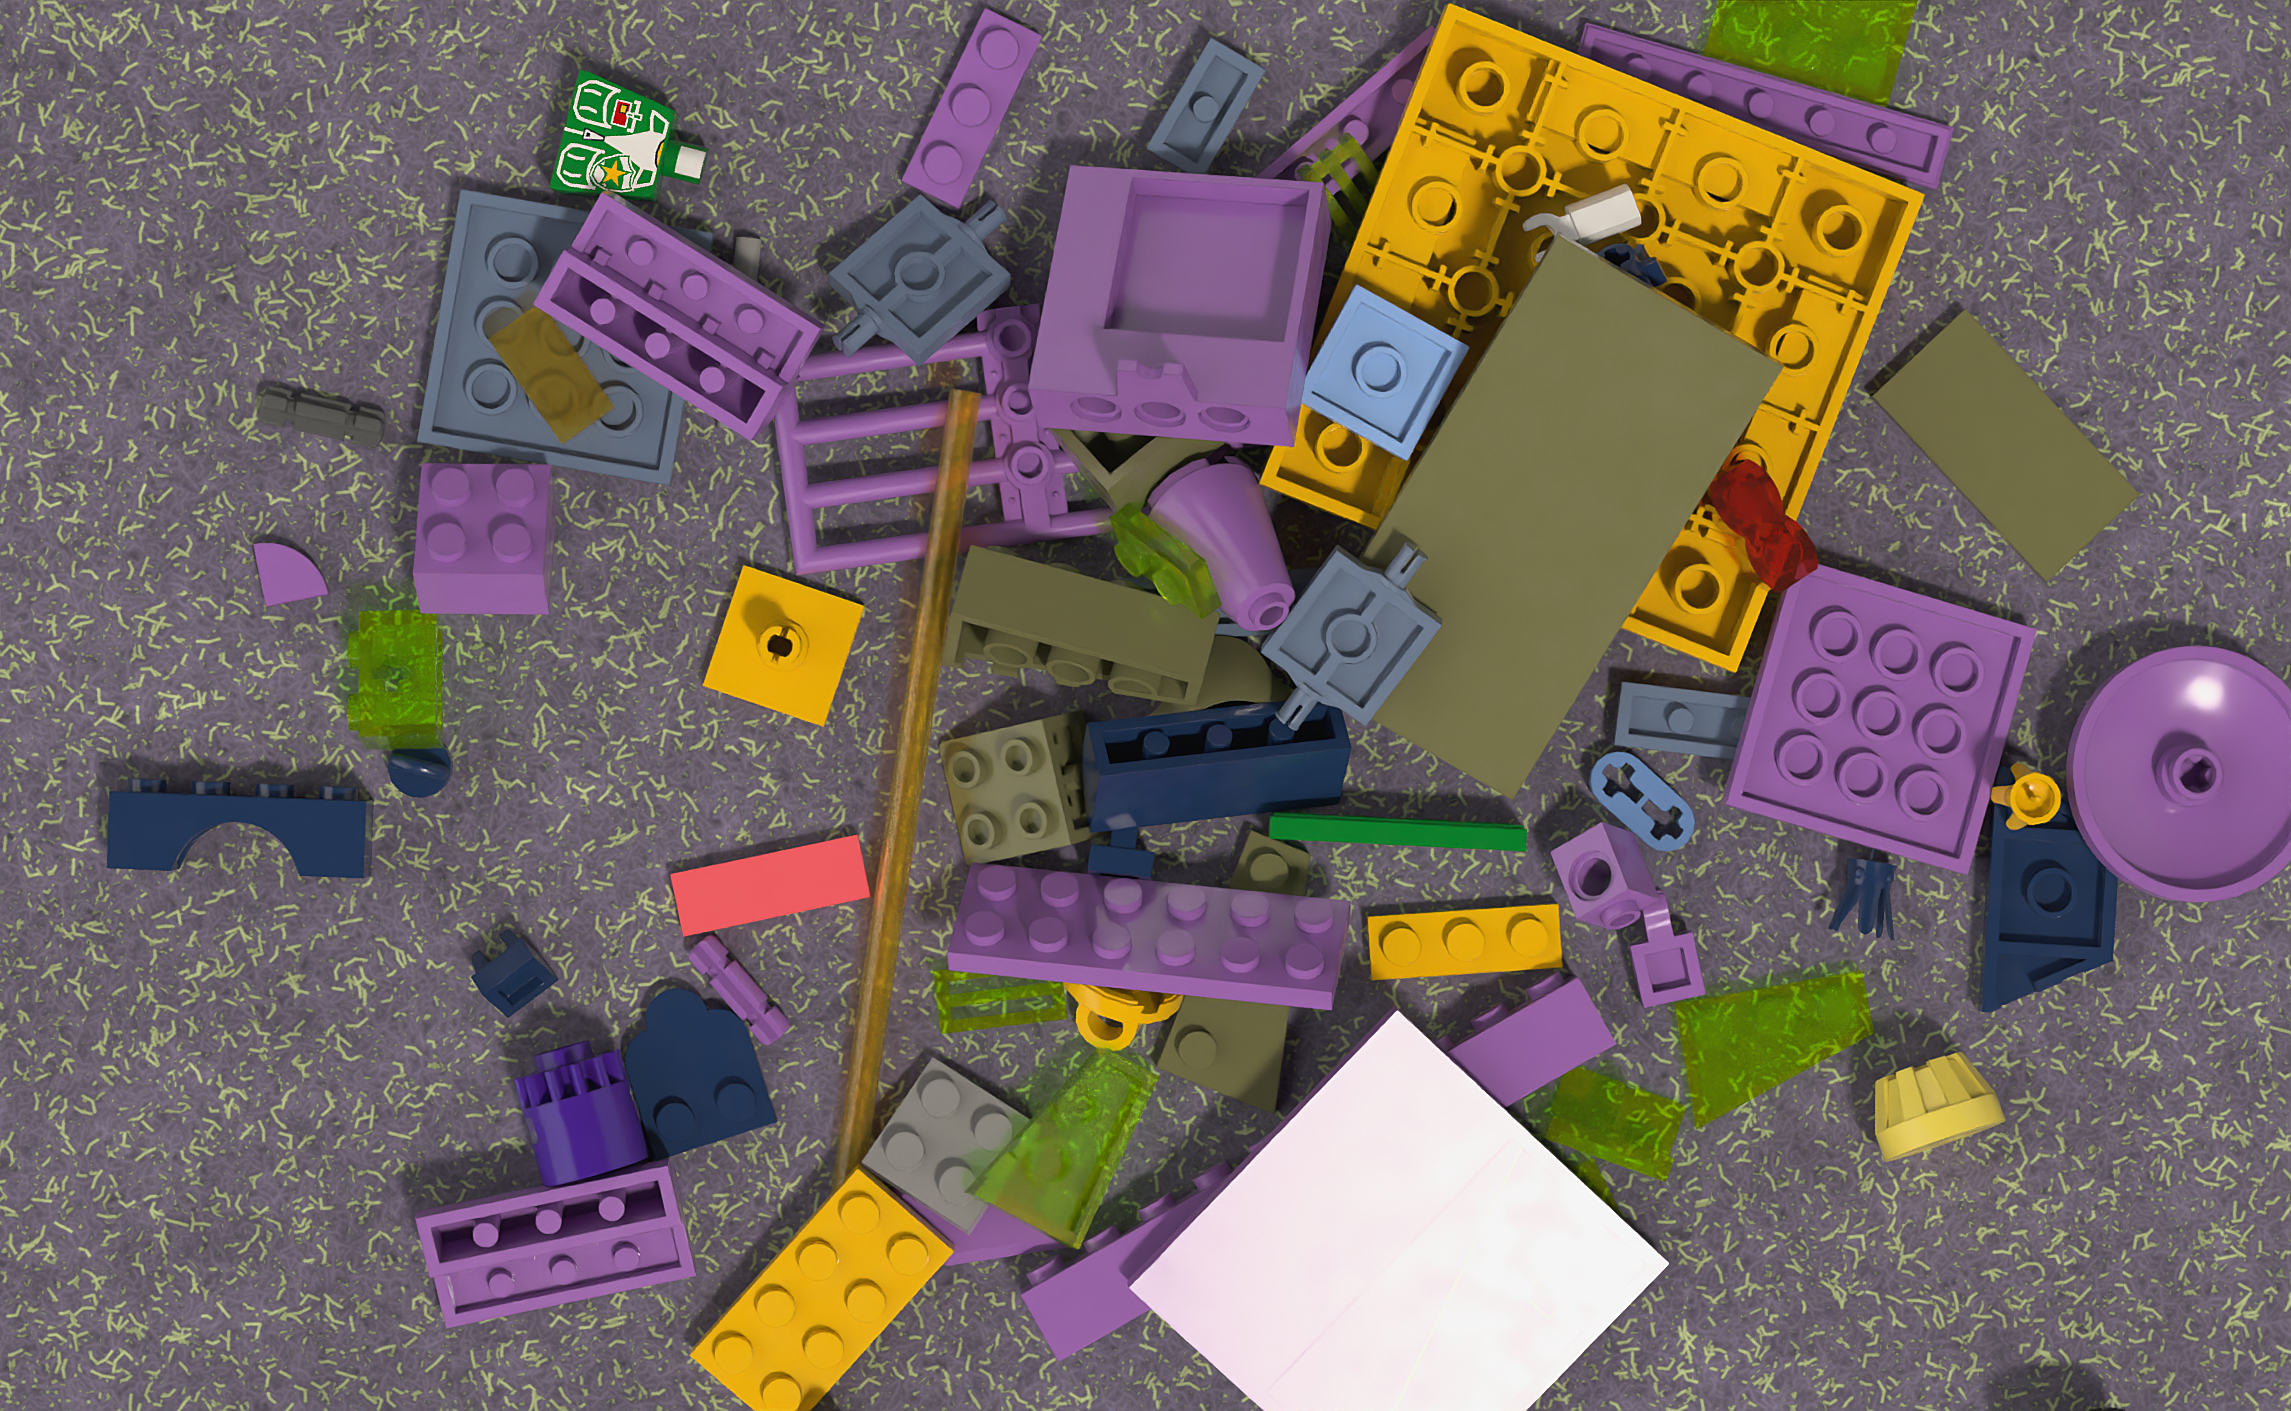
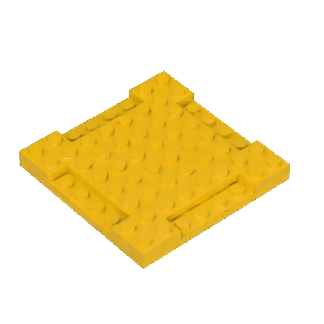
(1739, 219)

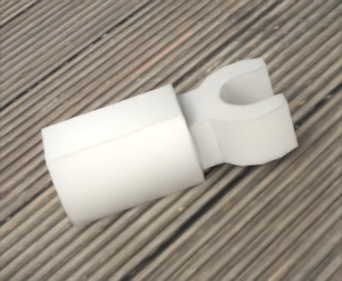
(1591, 217)

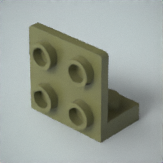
(1018, 788)

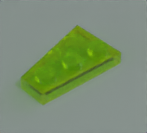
(1819, 43)
(1764, 1036)
(1069, 1150)

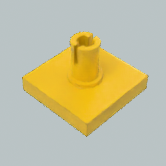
(783, 645)

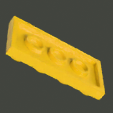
(823, 1297)

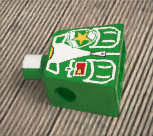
(621, 144)

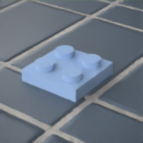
(1381, 372)

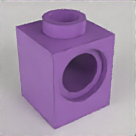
(1584, 865)

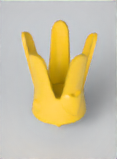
(2032, 797)

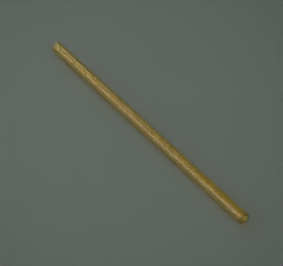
(907, 781)

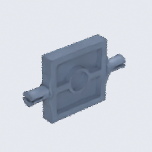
(920, 279)
(1351, 635)

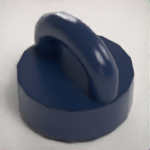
(420, 770)

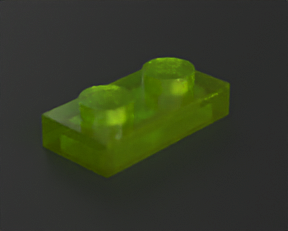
(1164, 560)

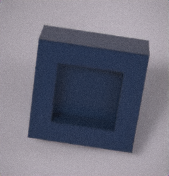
(1121, 857)
(513, 976)

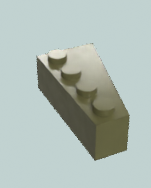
(1076, 628)

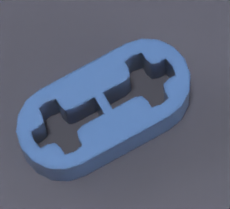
(1631, 813)

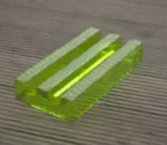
(1330, 162)
(946, 1001)

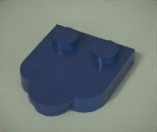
(695, 1075)

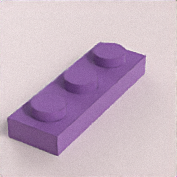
(972, 108)

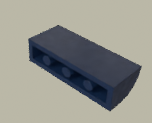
(1211, 765)

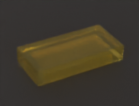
(552, 374)

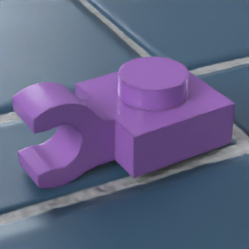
(1665, 961)

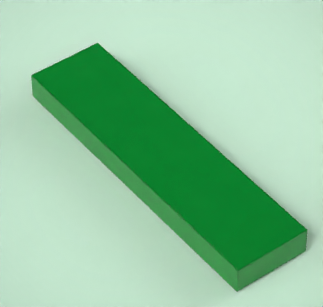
(1397, 831)

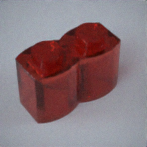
(1766, 542)

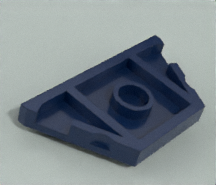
(2044, 906)

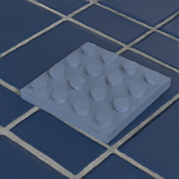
(472, 399)

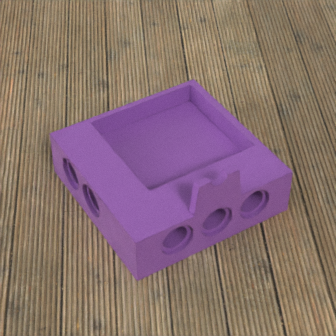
(1181, 305)

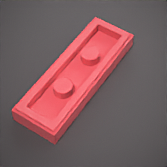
(770, 885)

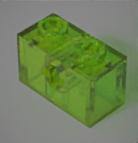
(415, 712)

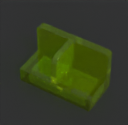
(1614, 1122)

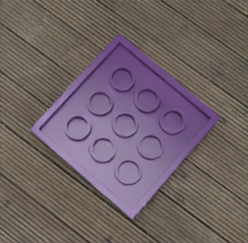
(1879, 717)

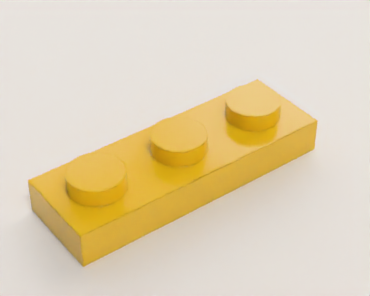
(1464, 941)

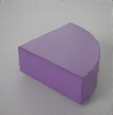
(287, 575)

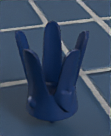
(1872, 885)

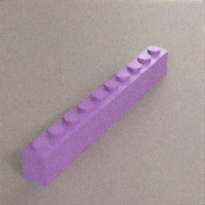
(1505, 1055)

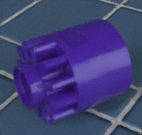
(580, 1114)

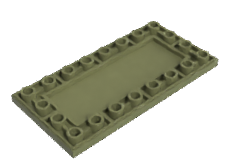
(1556, 502)

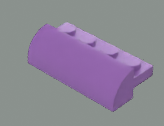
(680, 315)
(557, 1243)

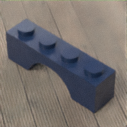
(159, 827)

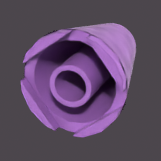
(1227, 523)

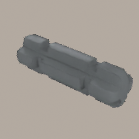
(322, 417)

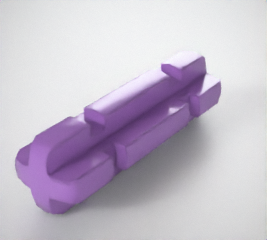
(739, 990)

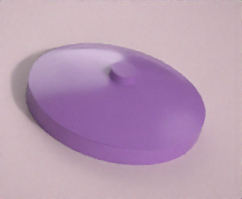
(2185, 774)

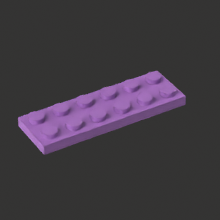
(1150, 936)

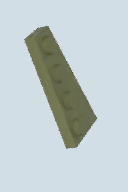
(1233, 1042)

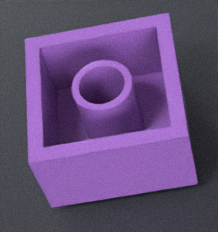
(485, 538)

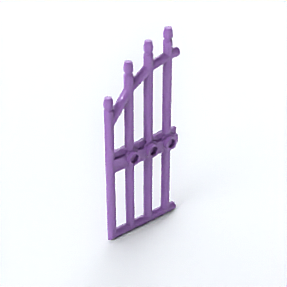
(1026, 455)

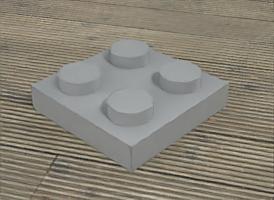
(943, 1142)

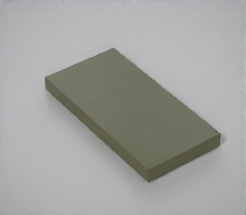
(2004, 445)

